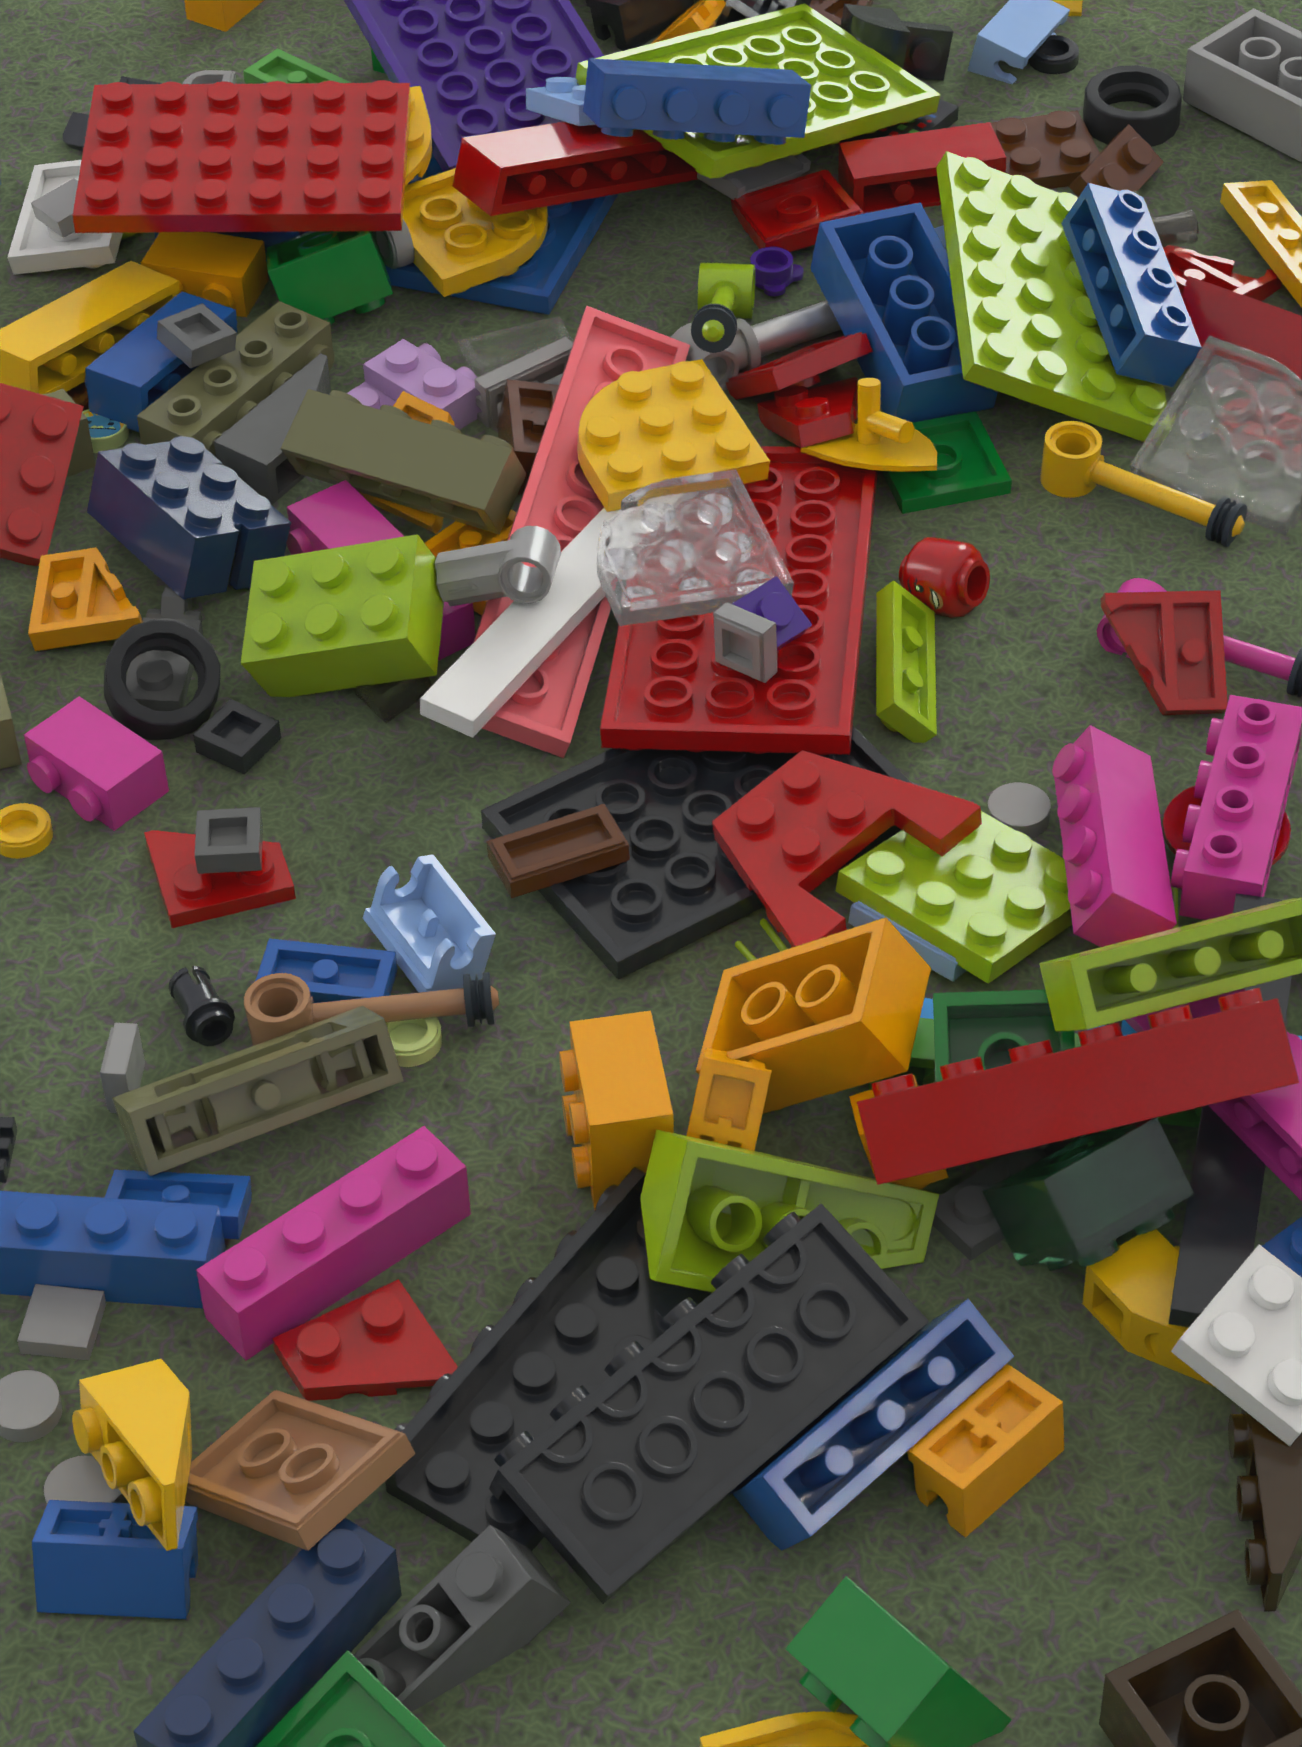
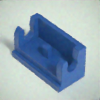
(104, 1563)

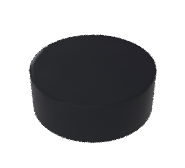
(1055, 55)

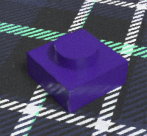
(777, 605)

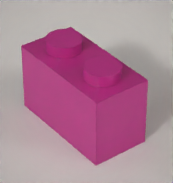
(95, 764)

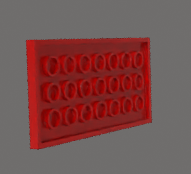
(665, 674)

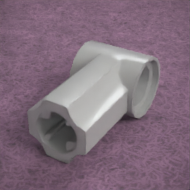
(498, 569)

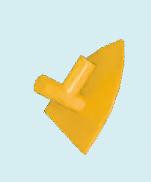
(878, 439)

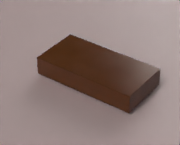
(558, 850)

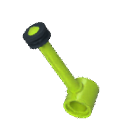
(723, 295)

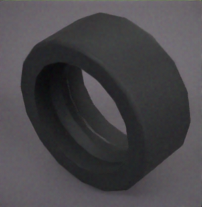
(1137, 85)
(165, 636)

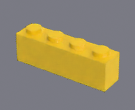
(64, 337)

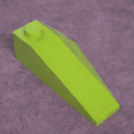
(720, 1201)

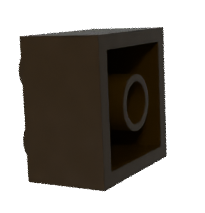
(1204, 1692)

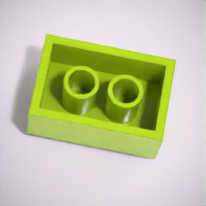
(343, 618)

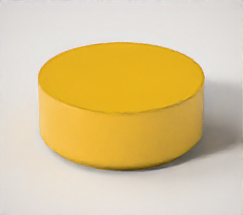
(24, 830)

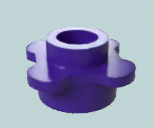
(775, 270)

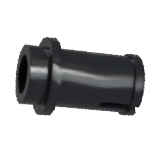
(206, 1015)

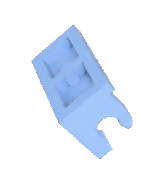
(1015, 36)
(430, 927)

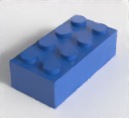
(893, 282)

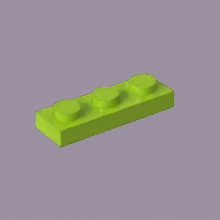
(905, 664)

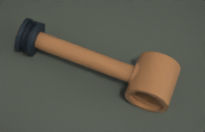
(284, 1004)

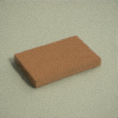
(294, 1468)

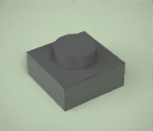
(196, 335)
(229, 840)

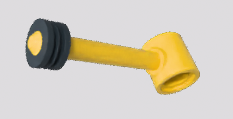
(1075, 465)

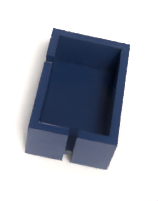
(185, 515)

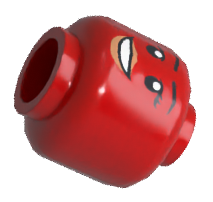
(945, 576)

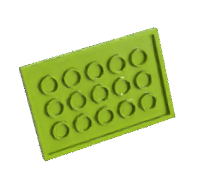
(850, 84)
(1024, 304)

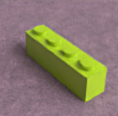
(1174, 966)

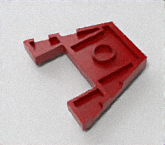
(815, 820)

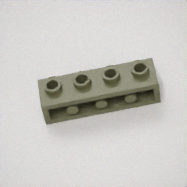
(235, 383)
(405, 459)

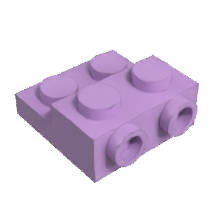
(421, 375)

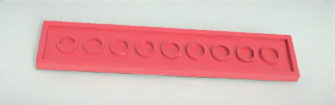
(564, 503)

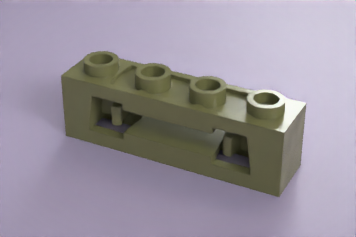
(257, 1089)

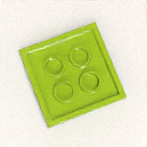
(980, 902)

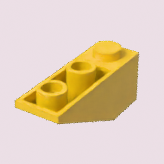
(1134, 1296)
(142, 1438)

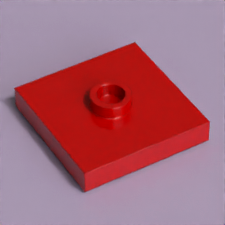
(791, 211)
(799, 367)

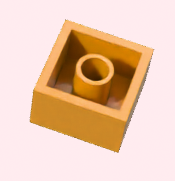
(615, 1099)

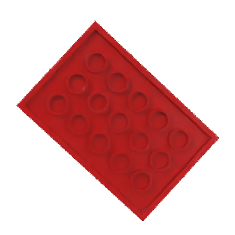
(244, 157)

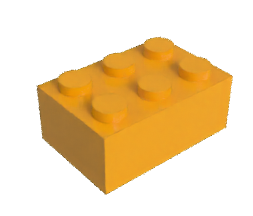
(823, 1012)

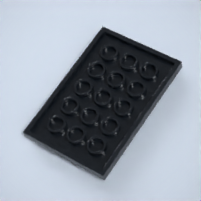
(677, 873)

